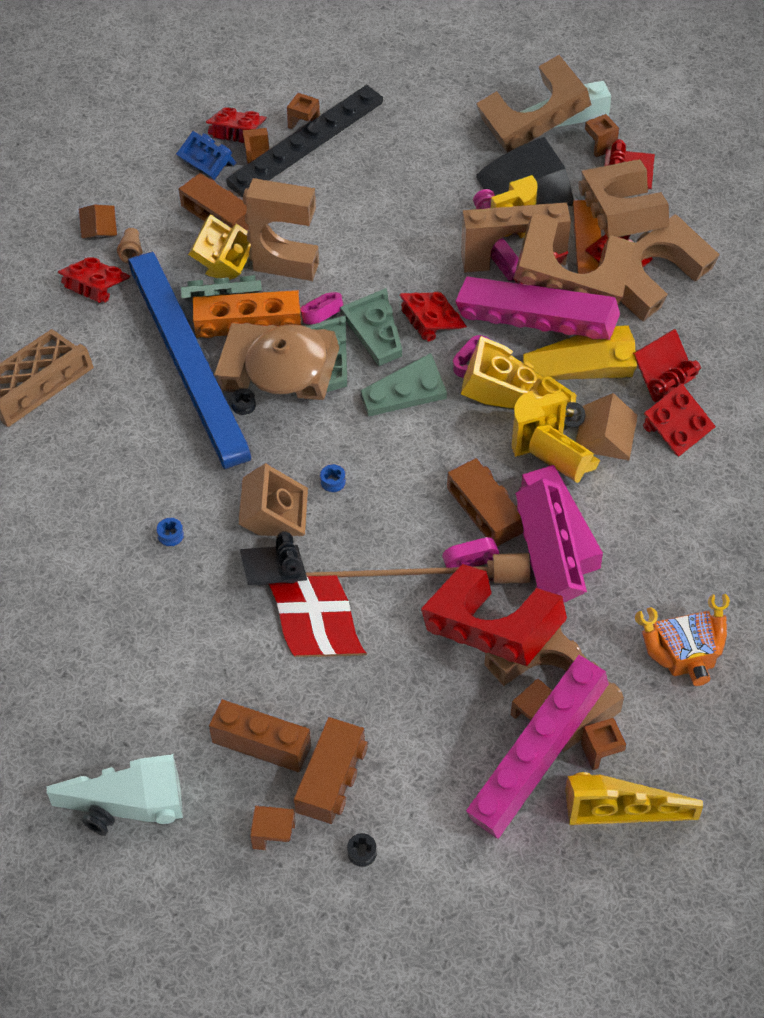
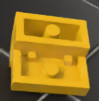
(520, 193)
(221, 248)
(533, 413)
(562, 452)

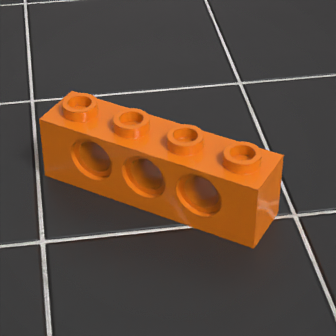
(216, 313)

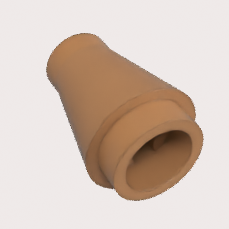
(129, 245)

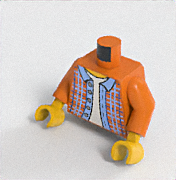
(688, 641)

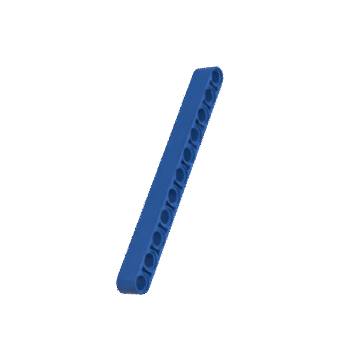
(190, 361)

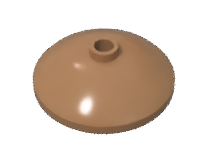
(286, 359)

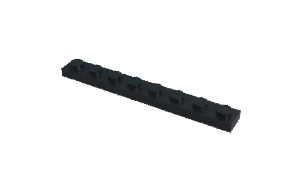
(306, 139)

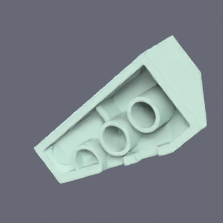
(600, 104)
(142, 792)

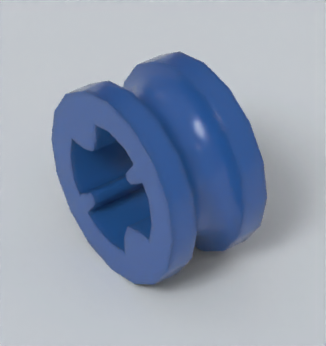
(329, 484)
(170, 523)

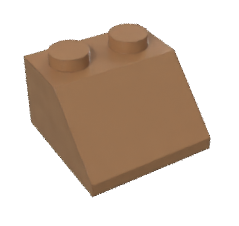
(272, 503)

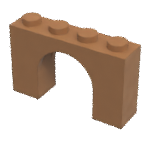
(519, 128)
(280, 203)
(621, 216)
(486, 226)
(676, 243)
(540, 268)
(231, 368)
(561, 653)

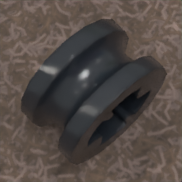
(240, 407)
(581, 415)
(98, 820)
(369, 858)

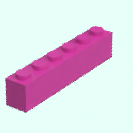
(538, 307)
(538, 746)

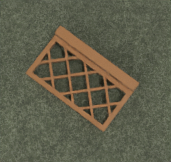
(40, 385)

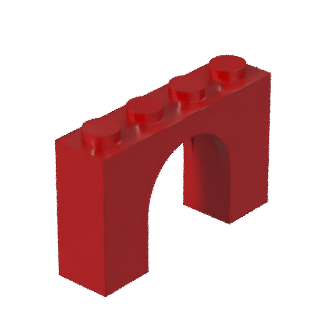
(513, 637)

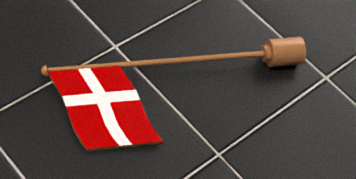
(319, 616)

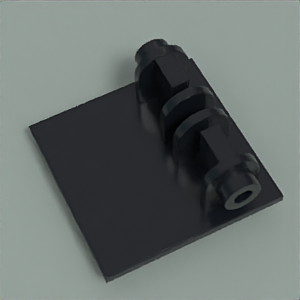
(274, 563)

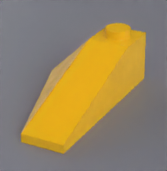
(587, 357)
(501, 379)
(612, 800)

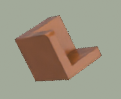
(302, 108)
(604, 133)
(255, 143)
(97, 221)
(530, 700)
(601, 741)
(271, 825)

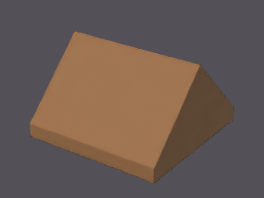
(608, 427)

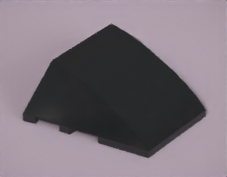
(533, 159)

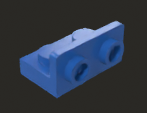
(205, 155)

